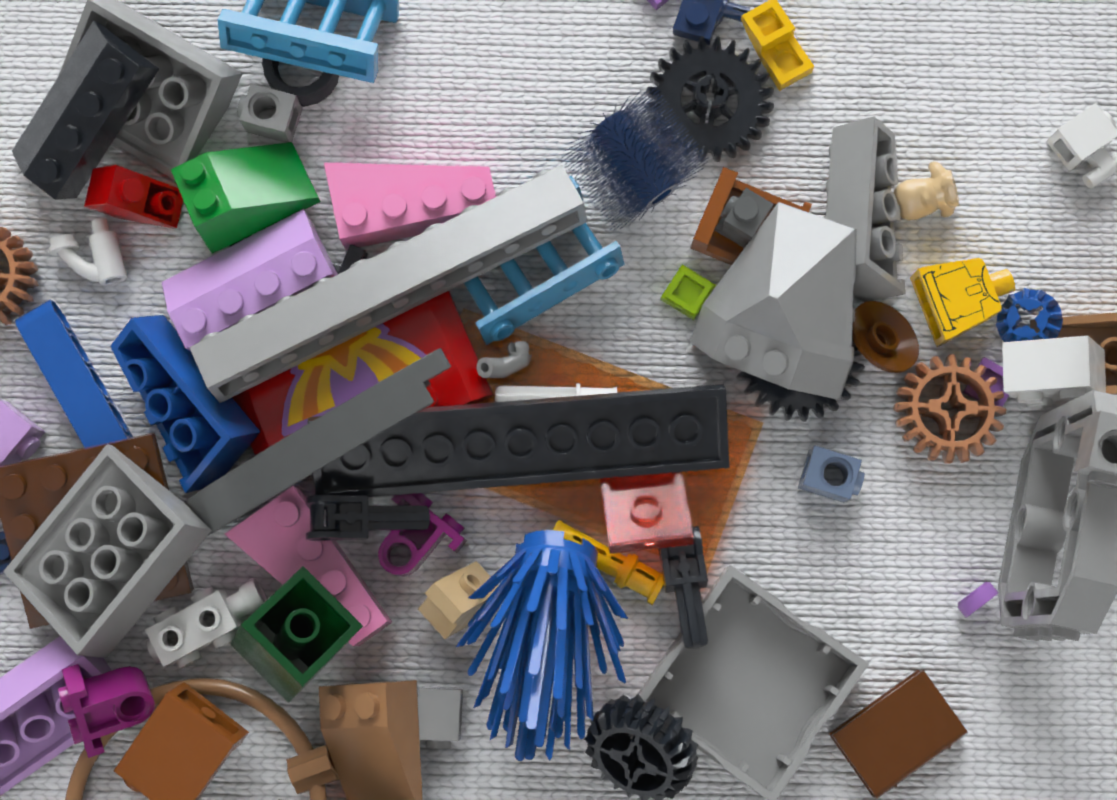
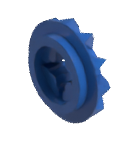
(1048, 321)

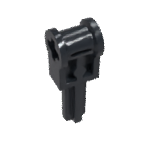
(353, 518)
(685, 574)

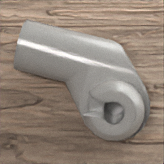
(503, 367)

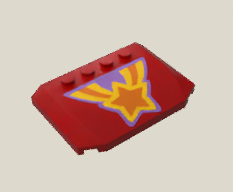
(346, 370)

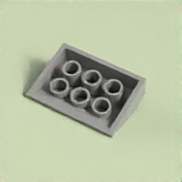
(182, 99)
(105, 553)

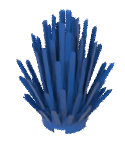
(547, 607)

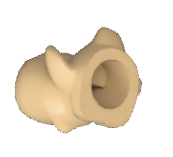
(926, 195)

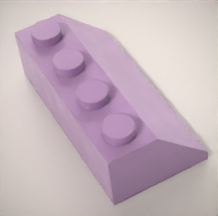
(246, 278)
(32, 713)

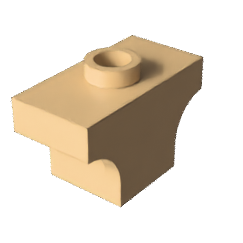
(448, 601)

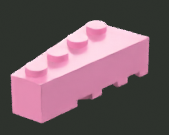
(400, 200)

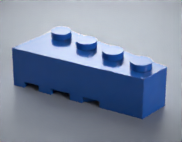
(197, 429)

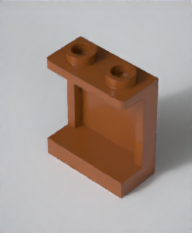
(713, 243)
(180, 747)

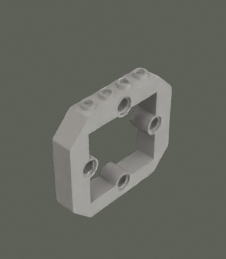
(1040, 526)

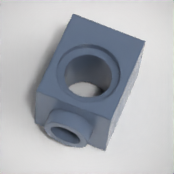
(813, 478)

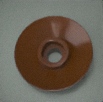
(885, 337)

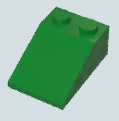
(243, 191)

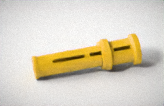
(626, 570)

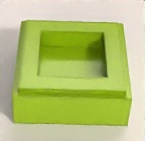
(687, 292)

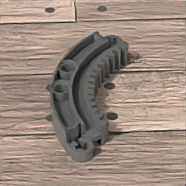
(318, 443)

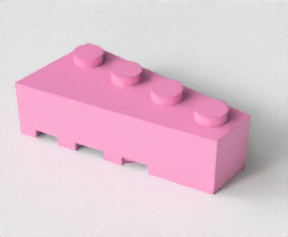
(279, 544)

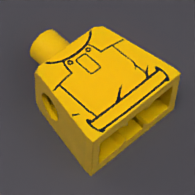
(959, 296)

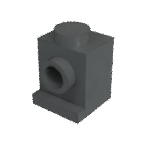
(743, 217)

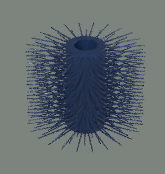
(633, 158)

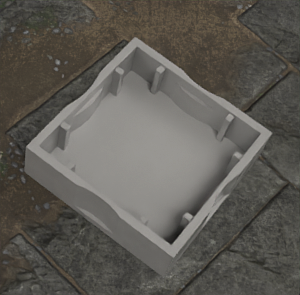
(756, 684)

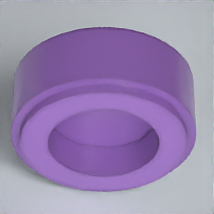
(977, 599)

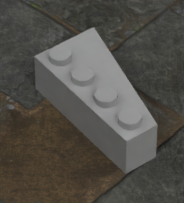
(861, 197)

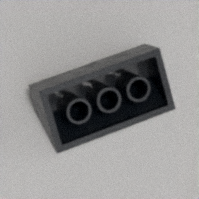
(82, 113)

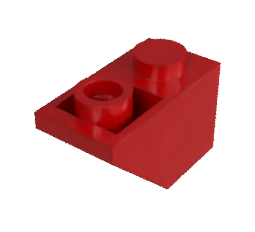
(133, 197)

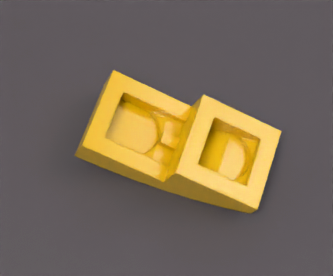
(775, 44)

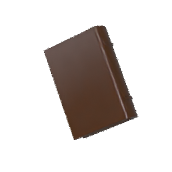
(898, 733)

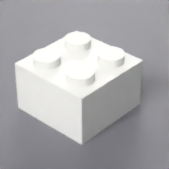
(1052, 370)

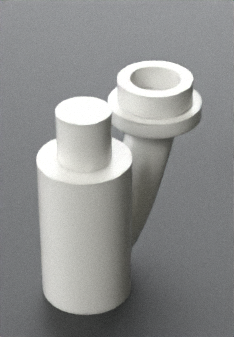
(106, 252)

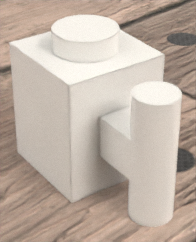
(1085, 140)

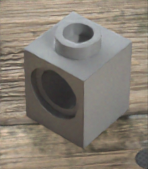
(281, 124)
(1090, 459)
(440, 716)

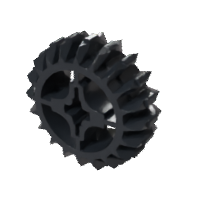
(641, 748)

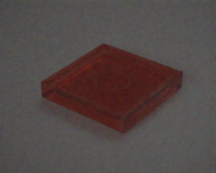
(646, 512)

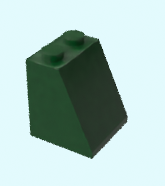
(295, 633)

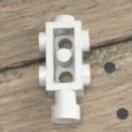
(194, 632)

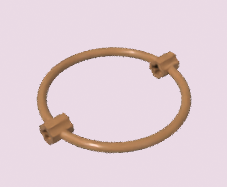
(306, 771)

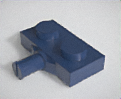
(702, 17)

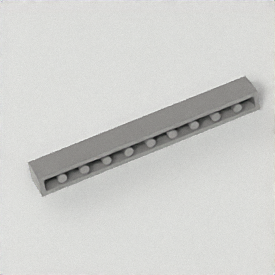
(388, 283)

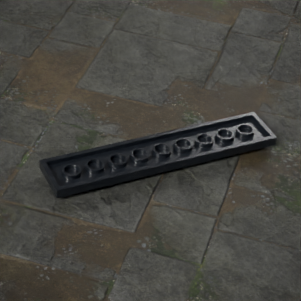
(538, 443)

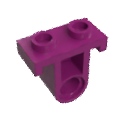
(419, 541)
(104, 703)

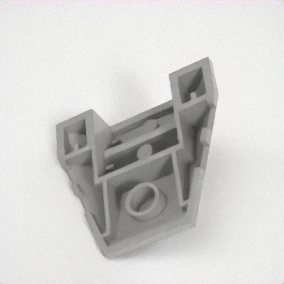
(787, 305)

